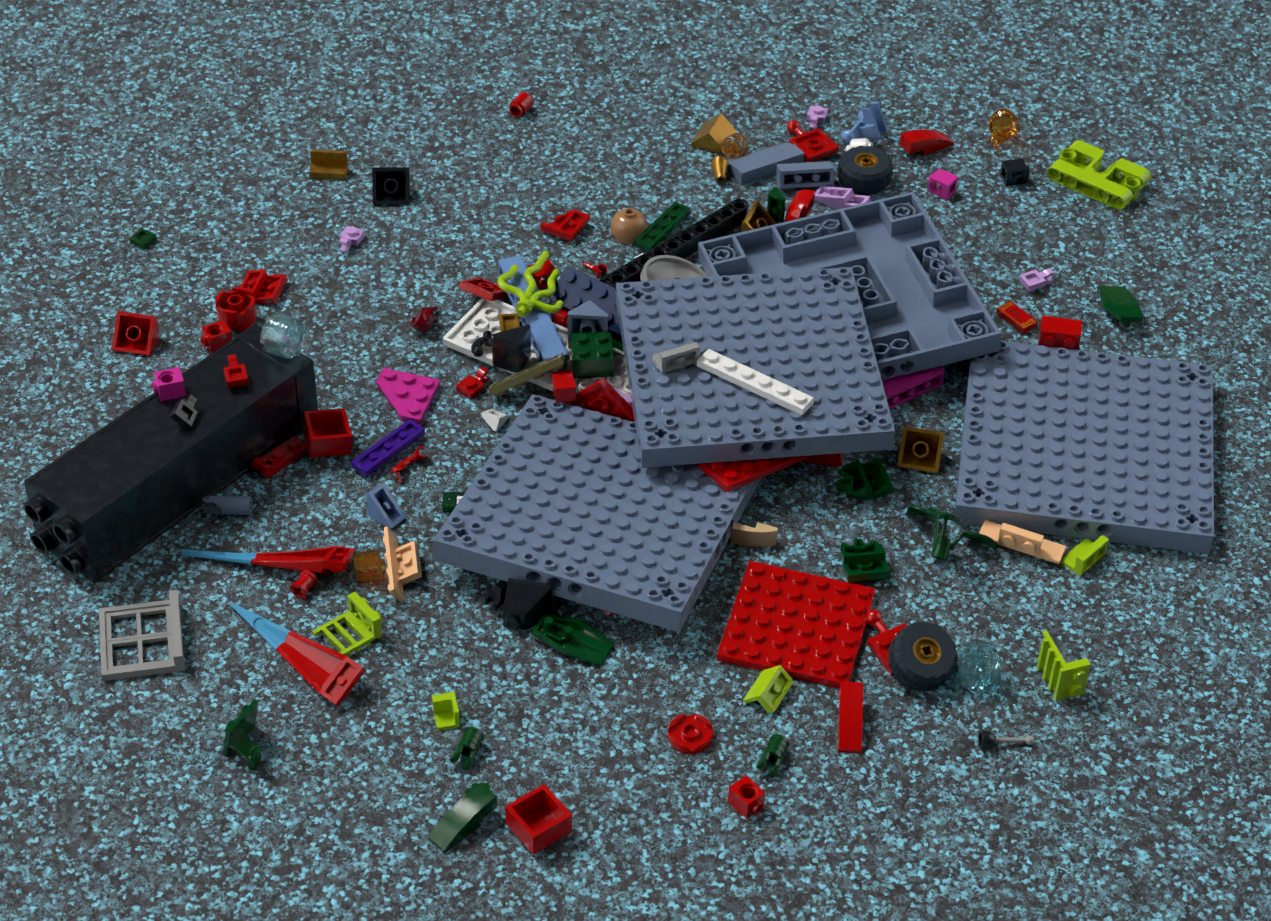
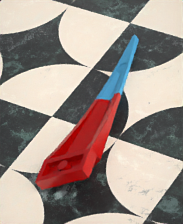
(315, 560)
(322, 667)

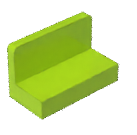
(1085, 555)
(770, 688)

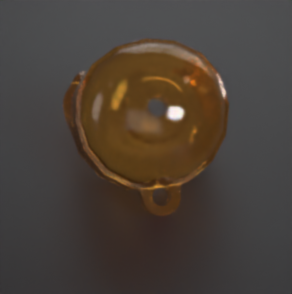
(1002, 126)

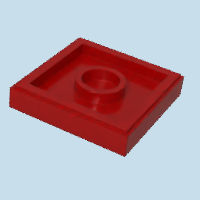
(483, 288)

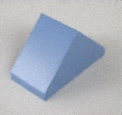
(384, 507)

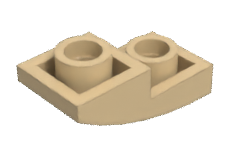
(760, 536)

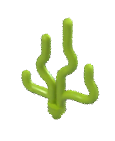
(528, 299)

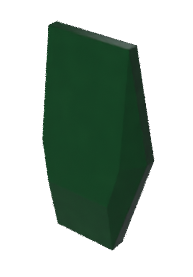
(1120, 304)
(573, 638)

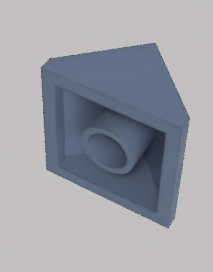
(587, 319)

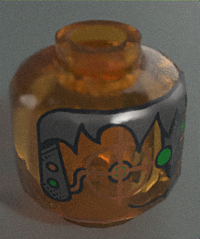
(734, 145)

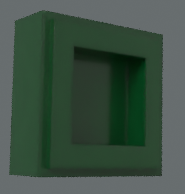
(143, 238)

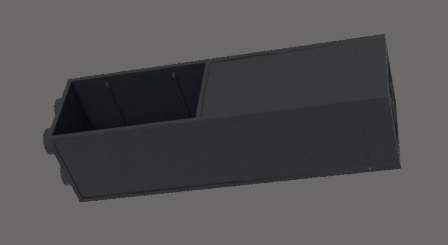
(151, 472)

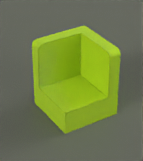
(445, 711)

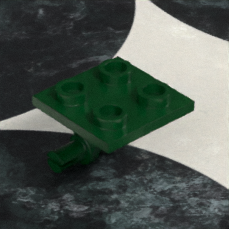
(237, 735)

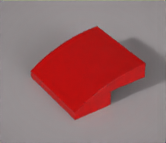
(264, 287)

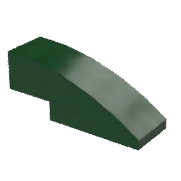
(463, 817)

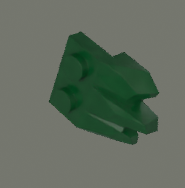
(864, 480)
(864, 561)

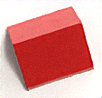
(135, 333)

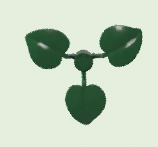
(942, 544)

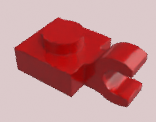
(235, 374)
(472, 386)

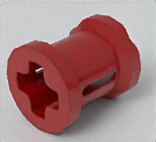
(303, 584)

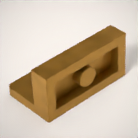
(328, 164)

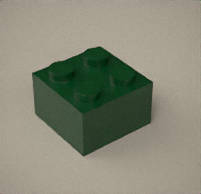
(592, 355)

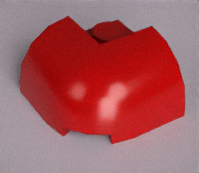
(800, 205)

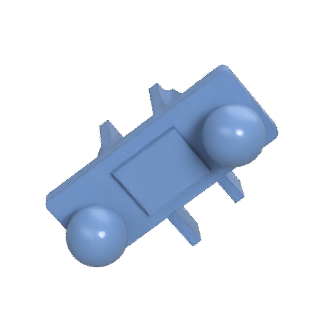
(869, 125)

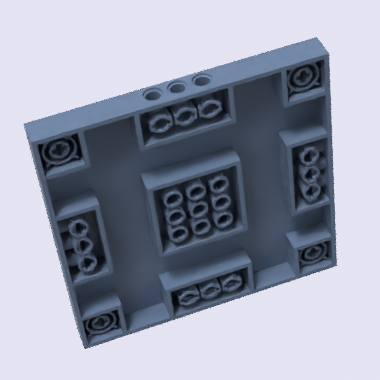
(907, 279)
(784, 324)
(1089, 446)
(580, 513)

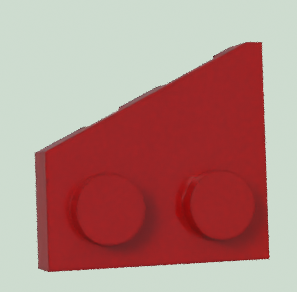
(567, 225)

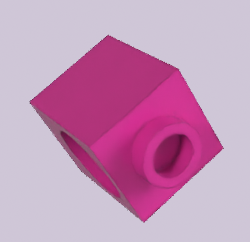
(942, 184)
(169, 384)

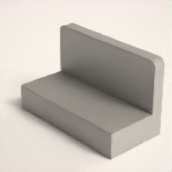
(677, 357)

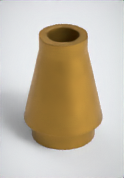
(720, 167)

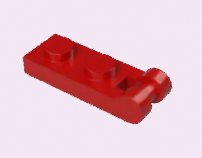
(280, 457)

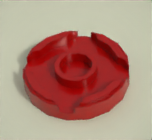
(690, 733)

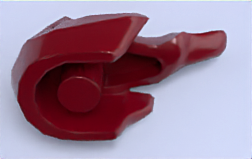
(424, 320)

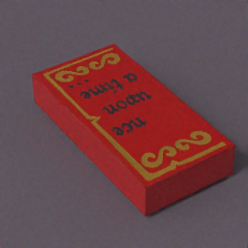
(1016, 317)

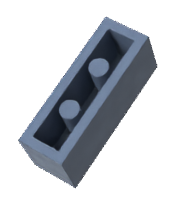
(805, 174)

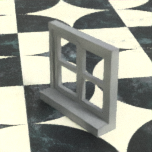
(172, 635)

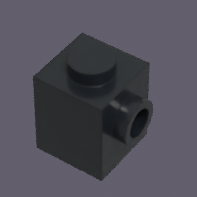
(1014, 172)

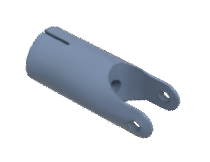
(229, 505)

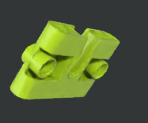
(1079, 171)

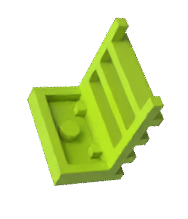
(360, 619)
(1064, 678)

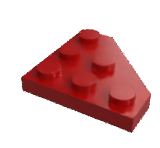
(603, 399)

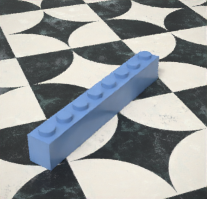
(543, 332)

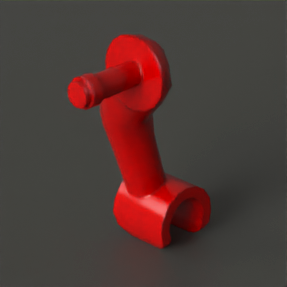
(407, 462)

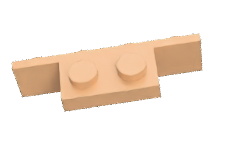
(1023, 541)
(402, 563)

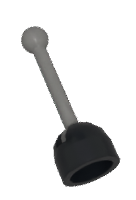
(987, 739)

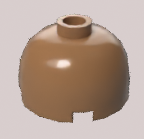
(628, 225)

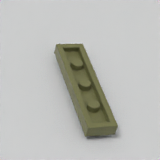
(519, 379)

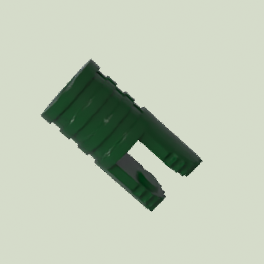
(468, 746)
(774, 753)

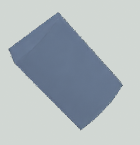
(763, 162)

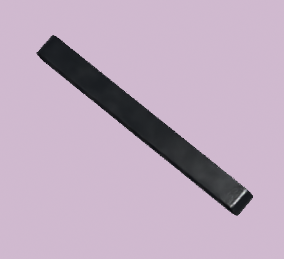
(684, 242)

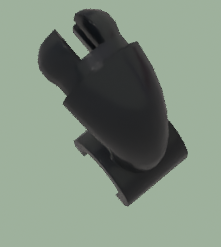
(476, 347)

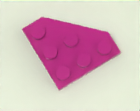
(408, 393)

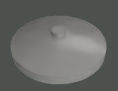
(669, 267)

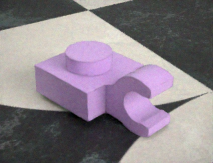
(816, 115)
(350, 237)
(1035, 280)

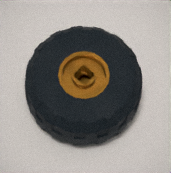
(865, 170)
(922, 656)

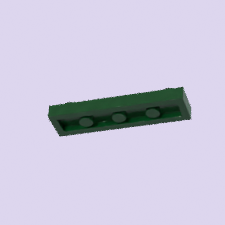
(662, 226)

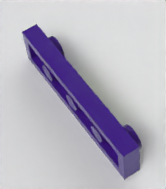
(388, 448)

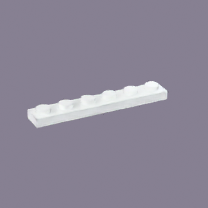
(755, 382)

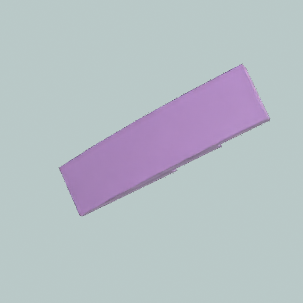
(839, 197)

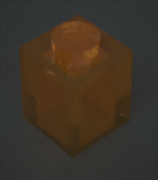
(368, 566)

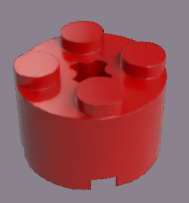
(236, 308)

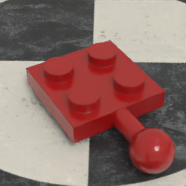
(813, 143)
(880, 643)

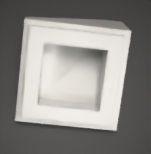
(494, 418)

